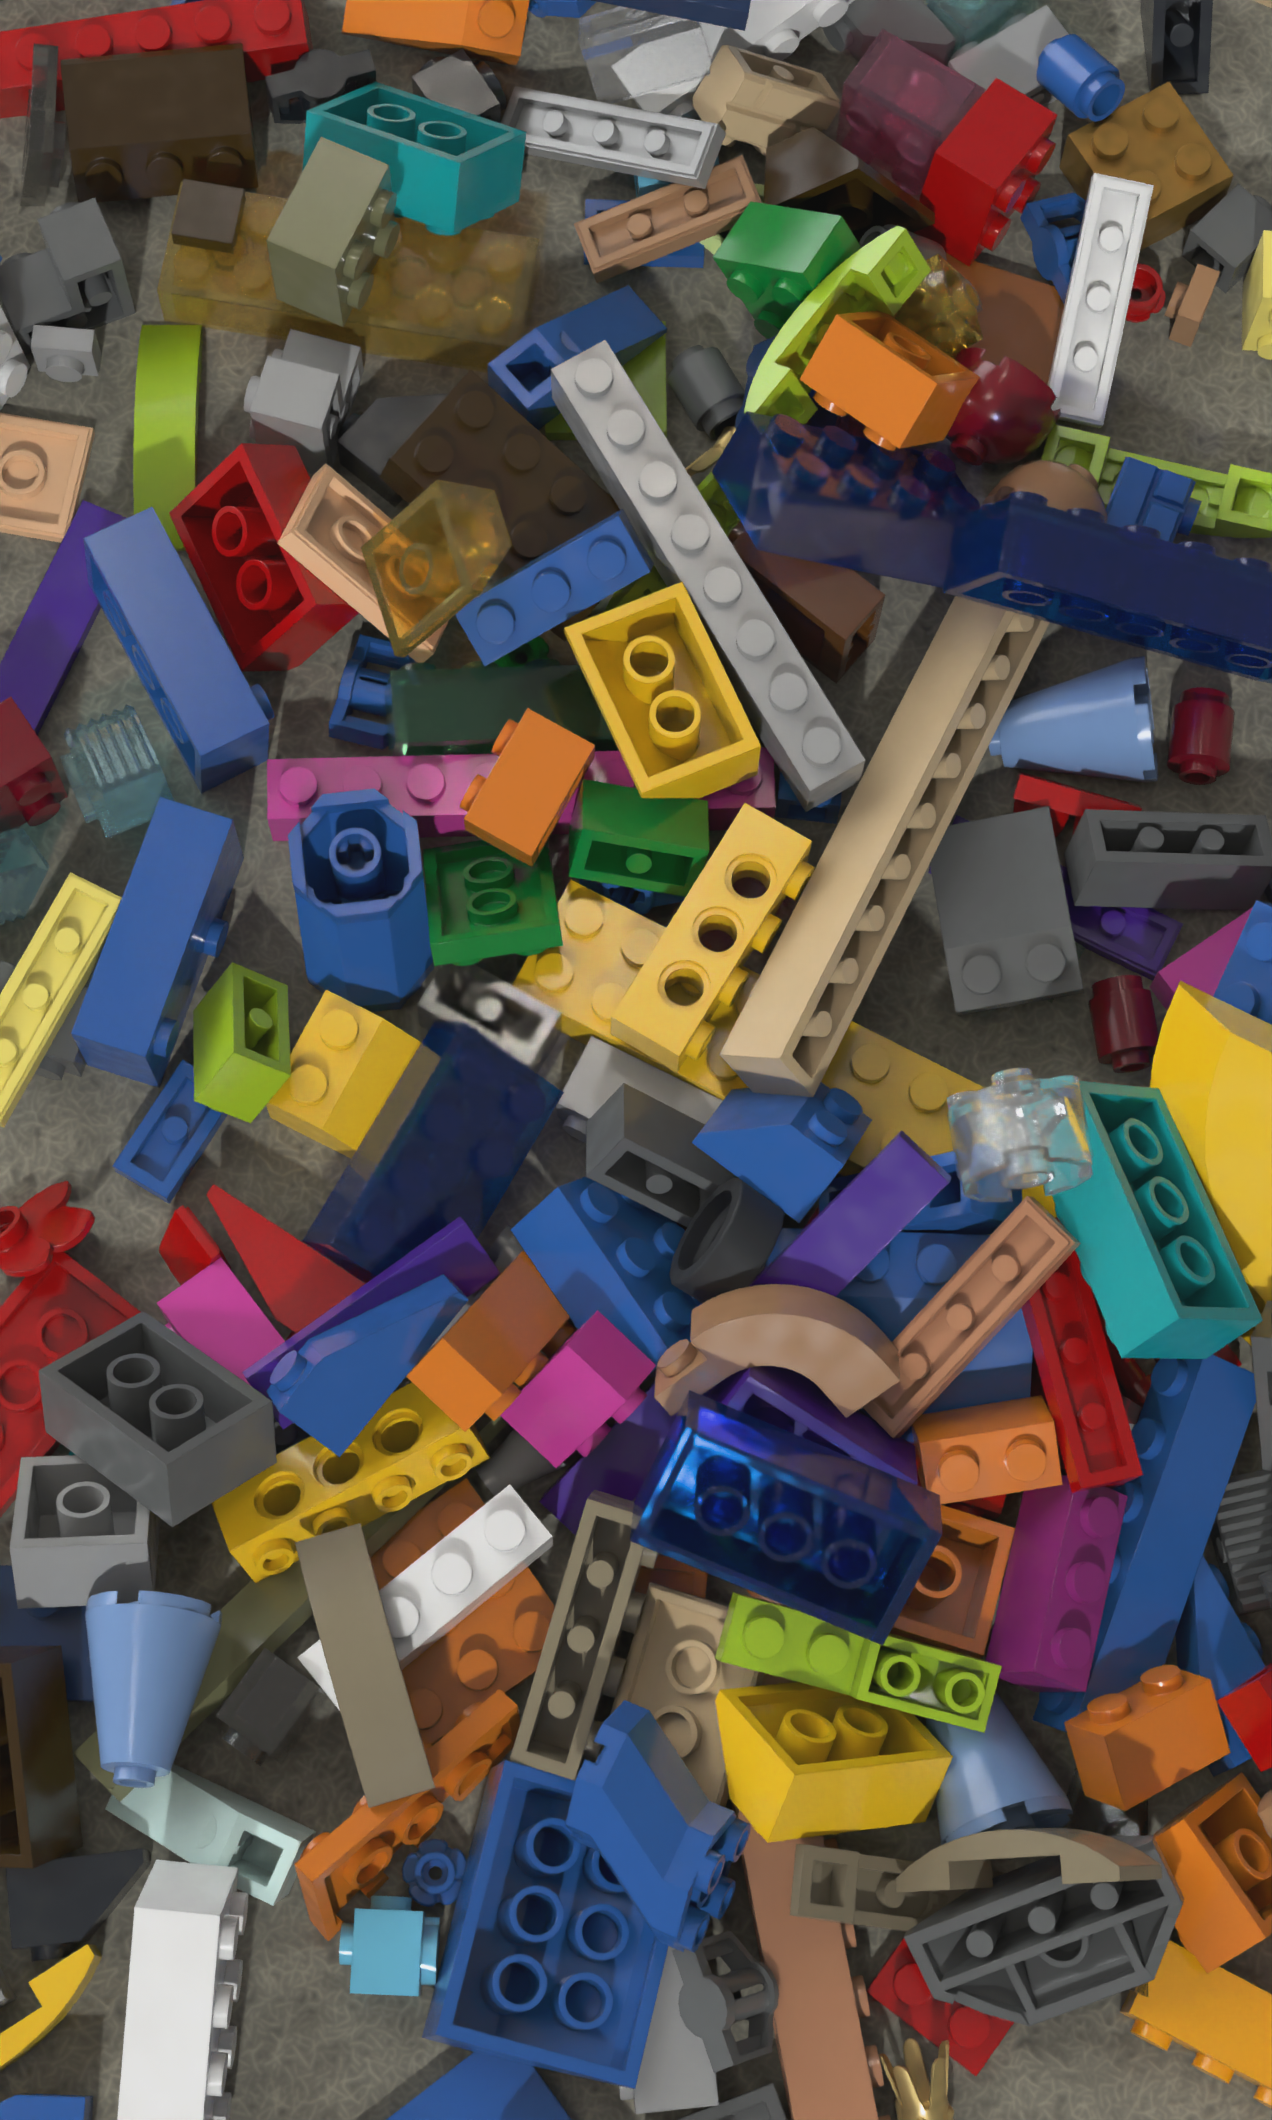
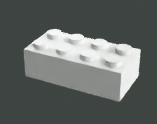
(182, 1994)

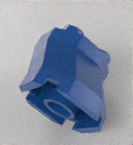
(361, 899)
(656, 1828)

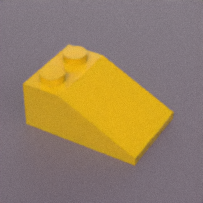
(341, 1074)

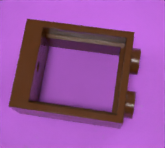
(822, 606)

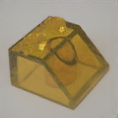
(435, 559)

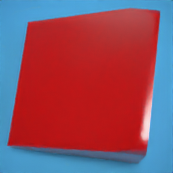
(188, 1246)

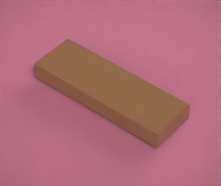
(666, 220)

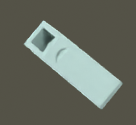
(219, 1829)

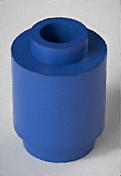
(1080, 78)

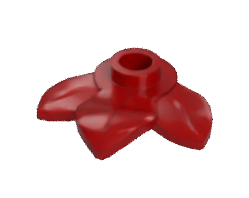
(39, 1229)

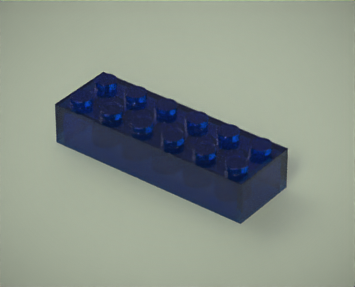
(1115, 583)

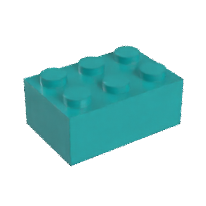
(441, 159)

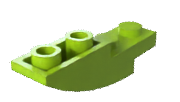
(892, 1675)

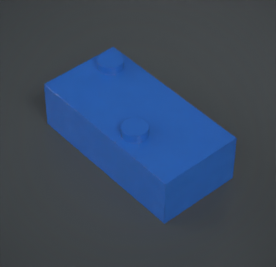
(178, 650)
(159, 942)

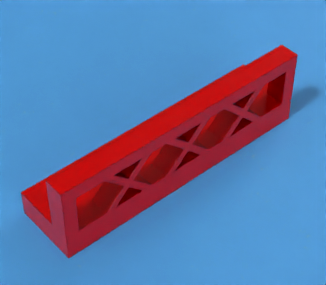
(1080, 1381)

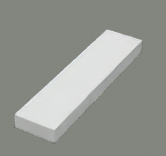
(1098, 298)

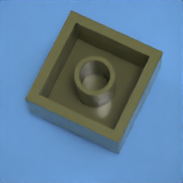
(333, 232)

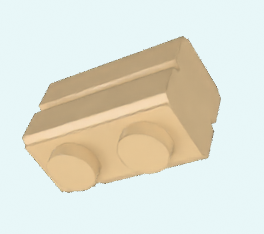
(763, 98)

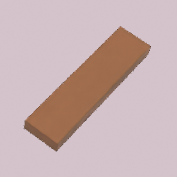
(971, 1311)

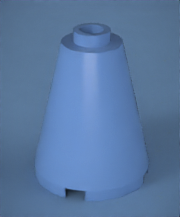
(1084, 726)
(146, 1677)
(995, 1779)

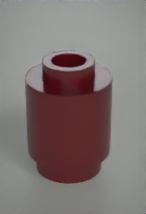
(1201, 735)
(1123, 1023)

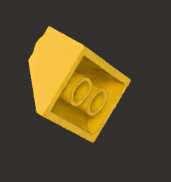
(666, 696)
(824, 1761)

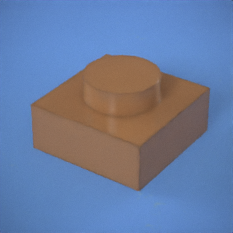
(1190, 303)

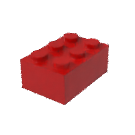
(260, 593)

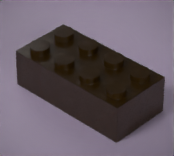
(489, 445)

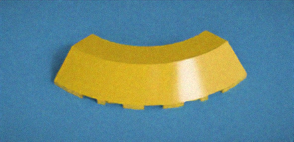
(1218, 1089)

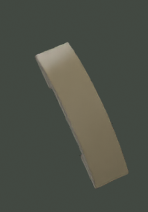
(364, 1665)
(1083, 1859)
(859, 1890)

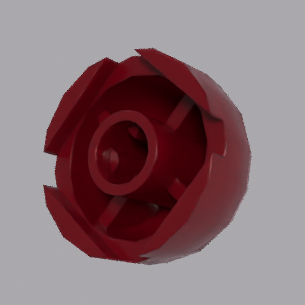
(1003, 414)

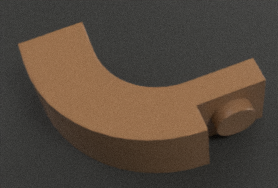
(783, 1329)

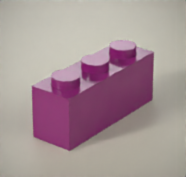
(1056, 1587)

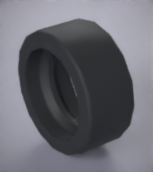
(726, 1242)

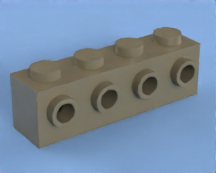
(582, 1640)

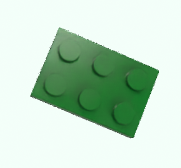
(488, 903)

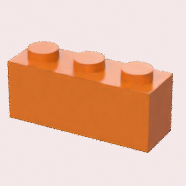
(494, 1346)

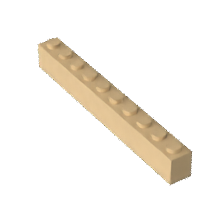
(881, 849)

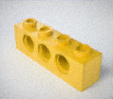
(750, 848)
(313, 1491)

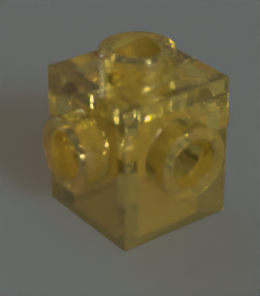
(943, 309)

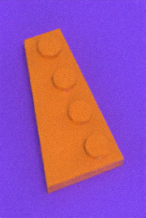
(362, 1846)

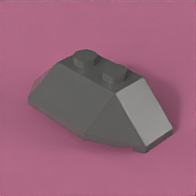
(1044, 1944)

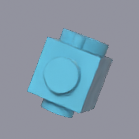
(390, 1948)

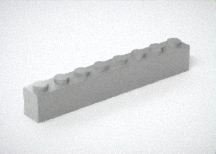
(693, 549)

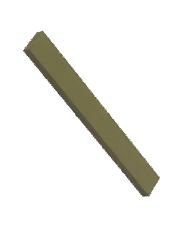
(265, 1617)

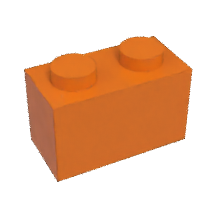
(528, 785)
(987, 1450)
(1147, 1736)

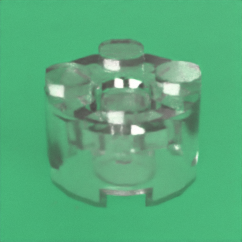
(1020, 1136)

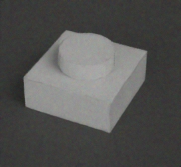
(66, 352)

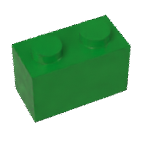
(637, 839)

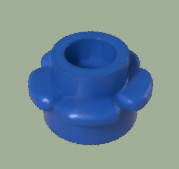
(417, 1867)

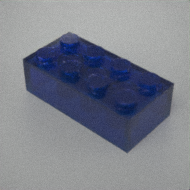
(843, 498)
(434, 1151)
(786, 1518)

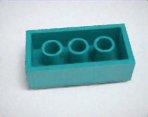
(1152, 1234)

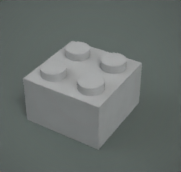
(78, 1536)

